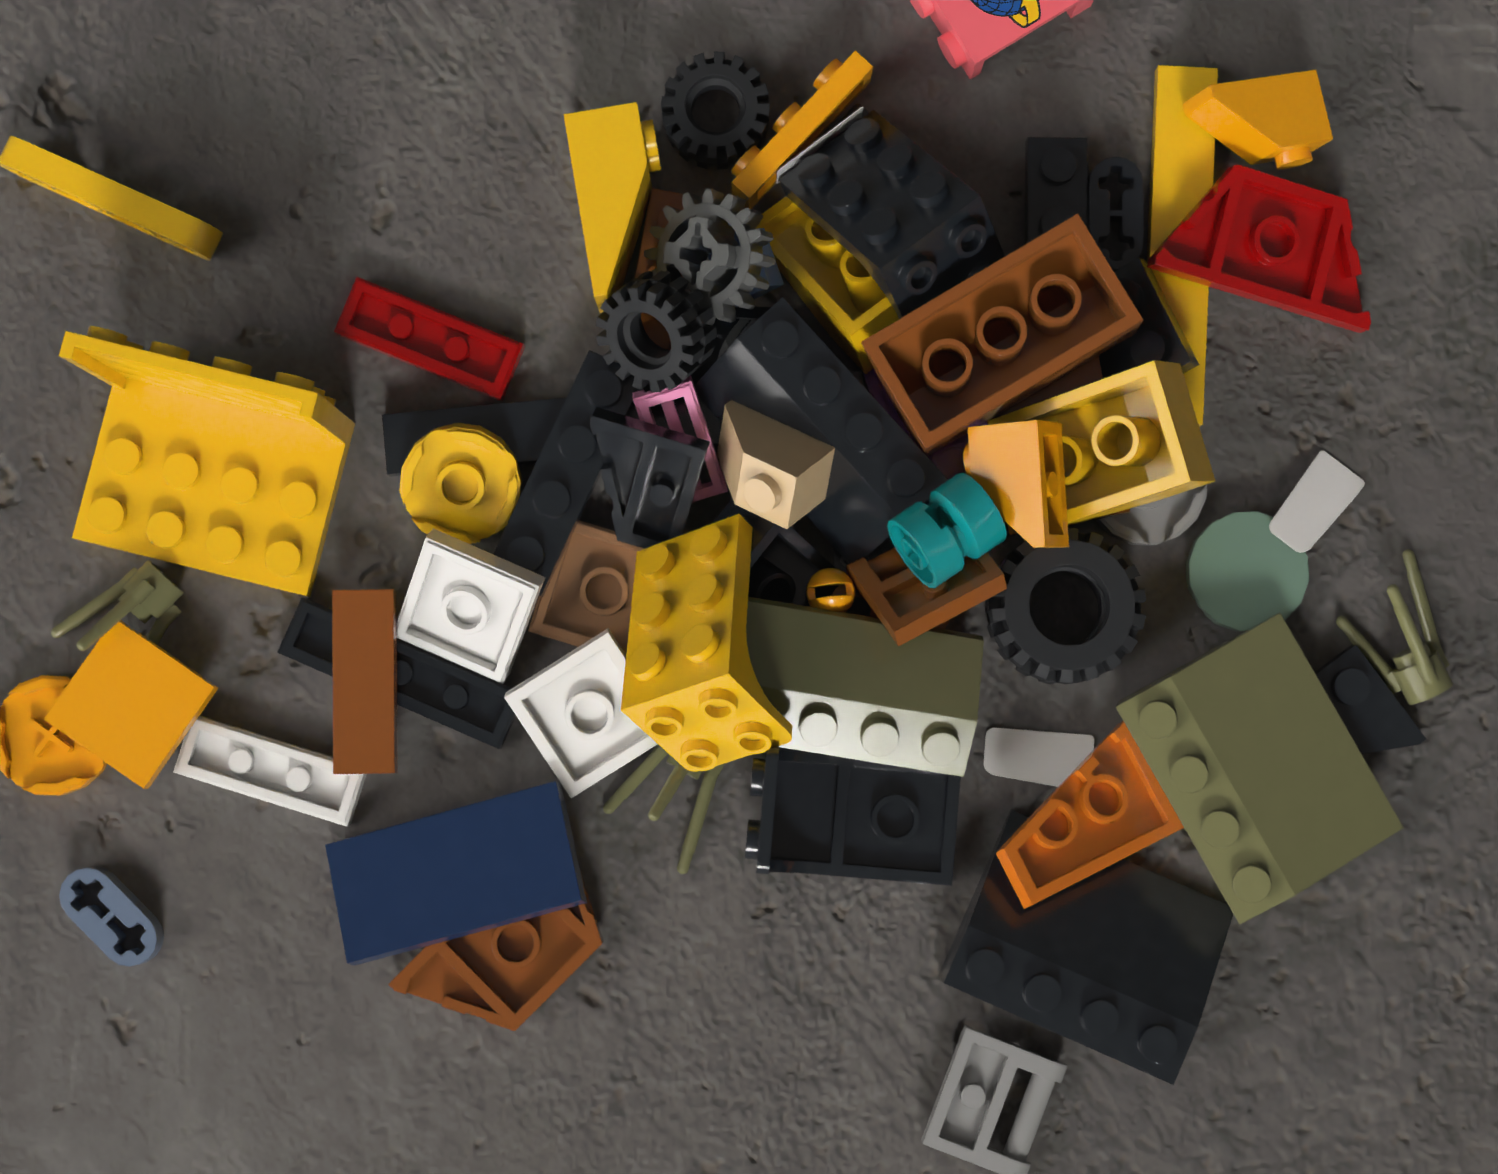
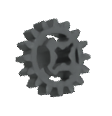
(704, 231)

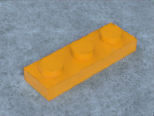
(800, 126)

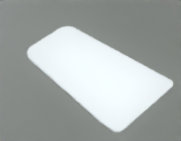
(1315, 502)
(1035, 755)

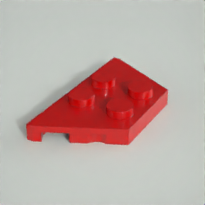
(1270, 246)

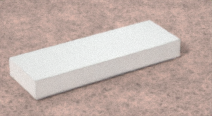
(268, 770)

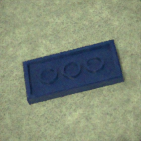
(455, 873)

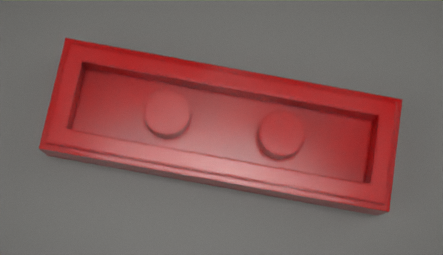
(429, 339)

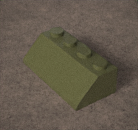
(861, 692)

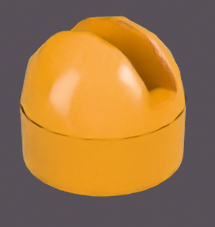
(831, 577)

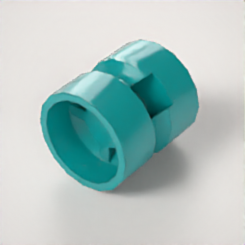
(952, 526)

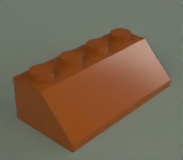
(1002, 335)

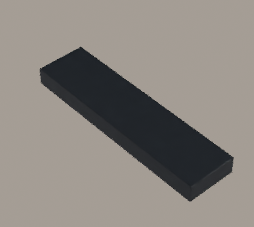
(424, 680)

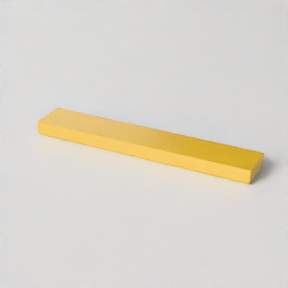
(1178, 180)

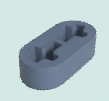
(101, 926)

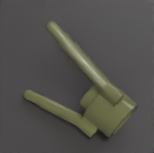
(142, 592)
(1422, 666)
(667, 793)

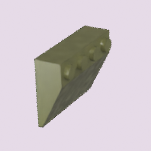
(1259, 768)

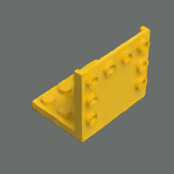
(210, 462)

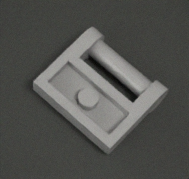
(975, 1095)

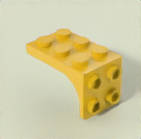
(689, 650)

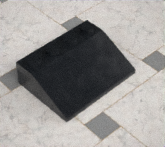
(1102, 962)

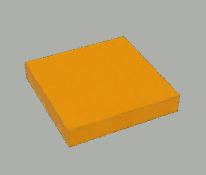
(131, 704)

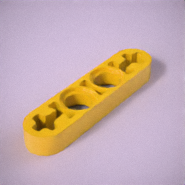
(110, 198)

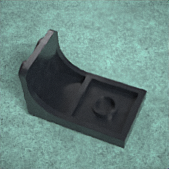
(895, 211)
(852, 818)

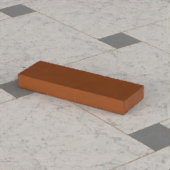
(364, 681)

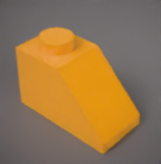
(1265, 117)
(1023, 476)

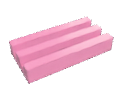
(645, 400)

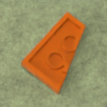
(1090, 821)

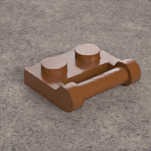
(911, 607)

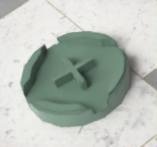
(1244, 572)

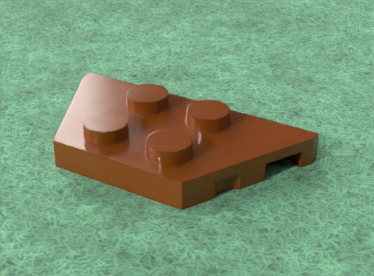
(504, 969)

